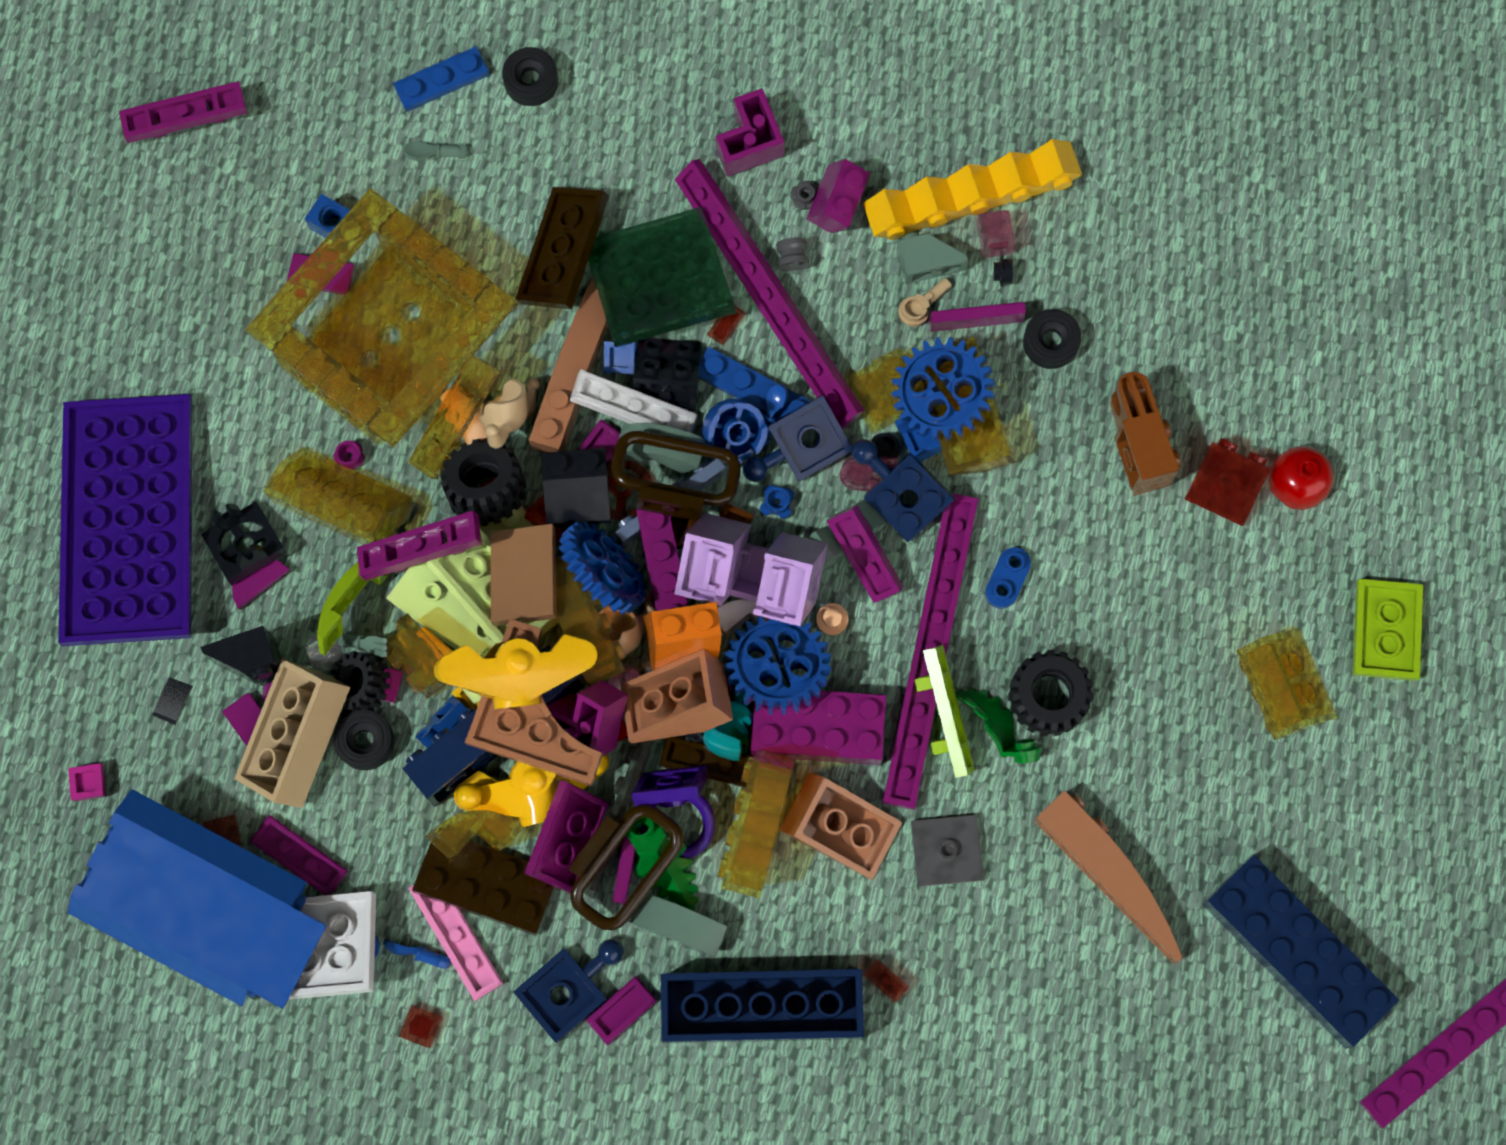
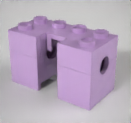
(722, 564)

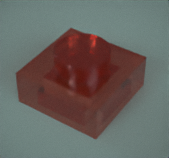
(421, 1027)

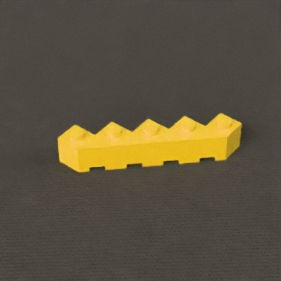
(972, 190)

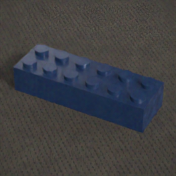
(451, 761)
(1300, 952)
(762, 1006)

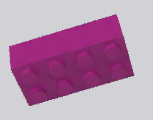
(832, 729)

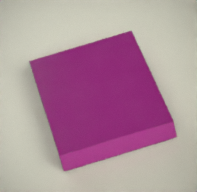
(566, 829)

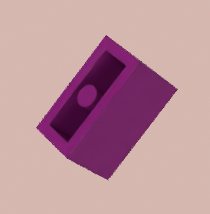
(838, 196)

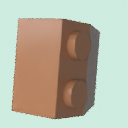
(677, 699)
(840, 825)

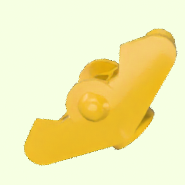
(515, 670)
(522, 795)

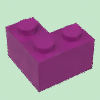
(755, 139)
(593, 716)

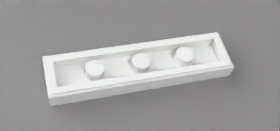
(628, 403)

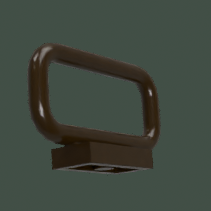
(667, 498)
(601, 847)

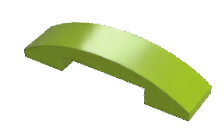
(341, 596)

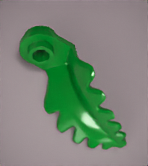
(1000, 726)
(674, 880)

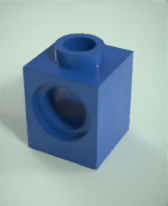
(322, 213)

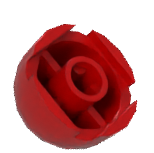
(1301, 477)

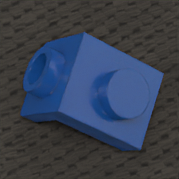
(920, 447)

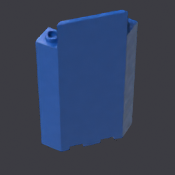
(197, 903)

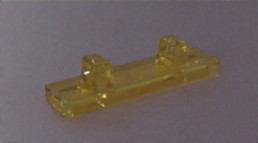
(454, 416)

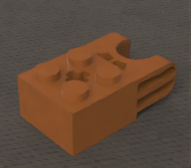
(1142, 436)

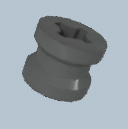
(792, 254)

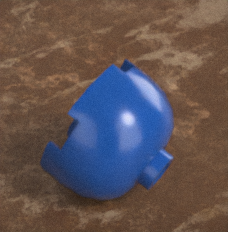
(735, 426)

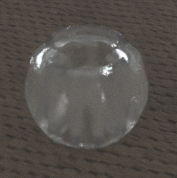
(322, 662)

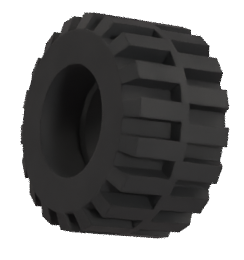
(477, 462)
(1031, 712)

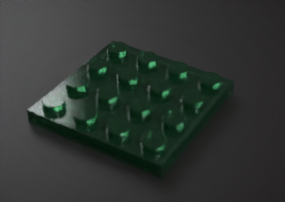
(659, 277)

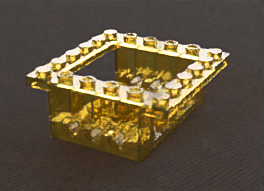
(416, 270)

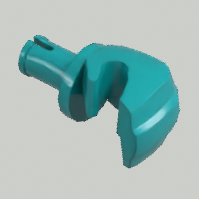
(721, 738)

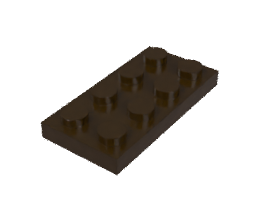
(562, 247)
(485, 885)

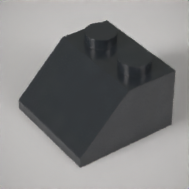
(576, 487)
(247, 654)

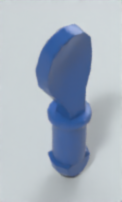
(775, 401)
(421, 954)

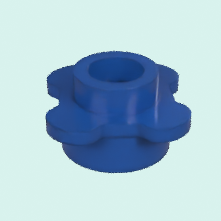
(771, 494)

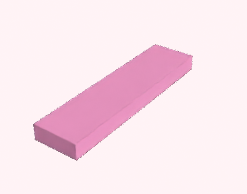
(460, 946)

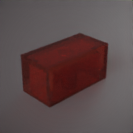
(886, 981)

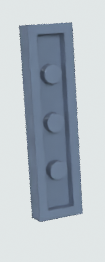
(705, 475)

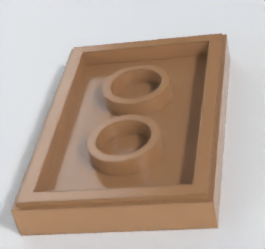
(523, 574)

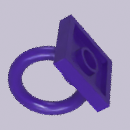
(674, 789)

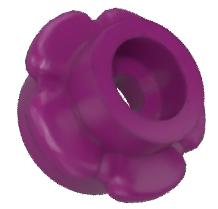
(349, 447)

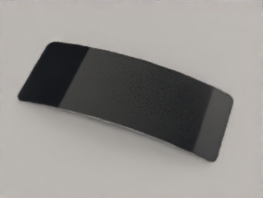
(172, 700)

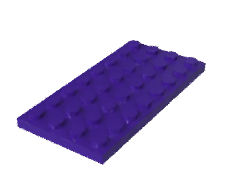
(126, 520)

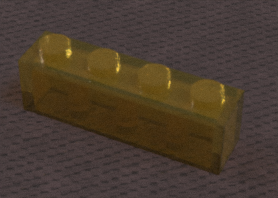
(581, 620)

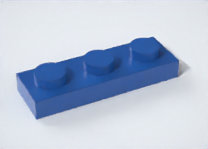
(441, 79)

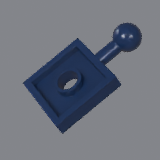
(788, 433)
(906, 475)
(584, 995)

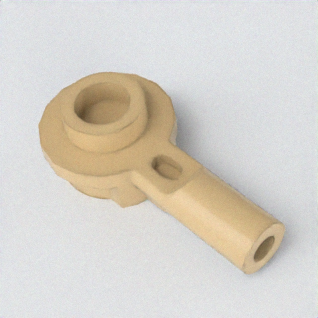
(915, 309)

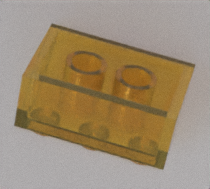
(1286, 683)

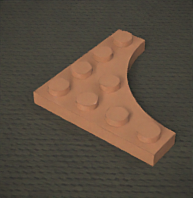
(530, 731)

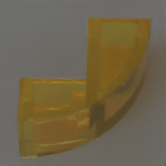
(459, 829)

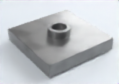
(947, 851)

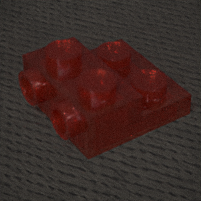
(1228, 481)

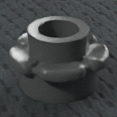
(797, 195)

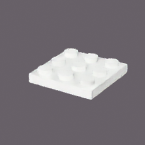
(346, 950)

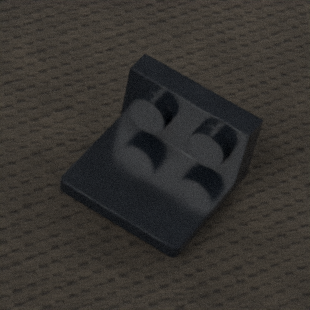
(668, 370)

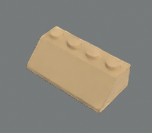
(292, 733)

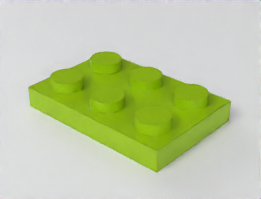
(1387, 630)

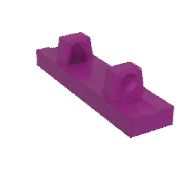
(183, 112)
(419, 545)

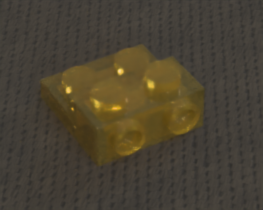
(874, 388)
(415, 655)

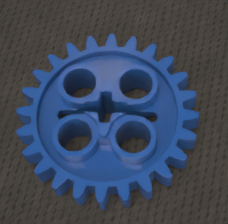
(966, 371)
(603, 567)
(749, 671)

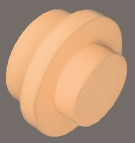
(832, 619)

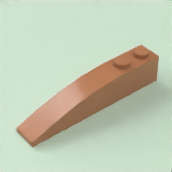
(578, 352)
(1105, 864)

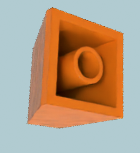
(681, 632)

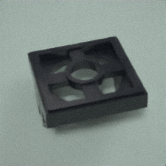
(247, 561)

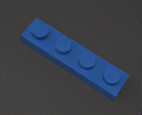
(742, 382)

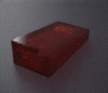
(725, 326)

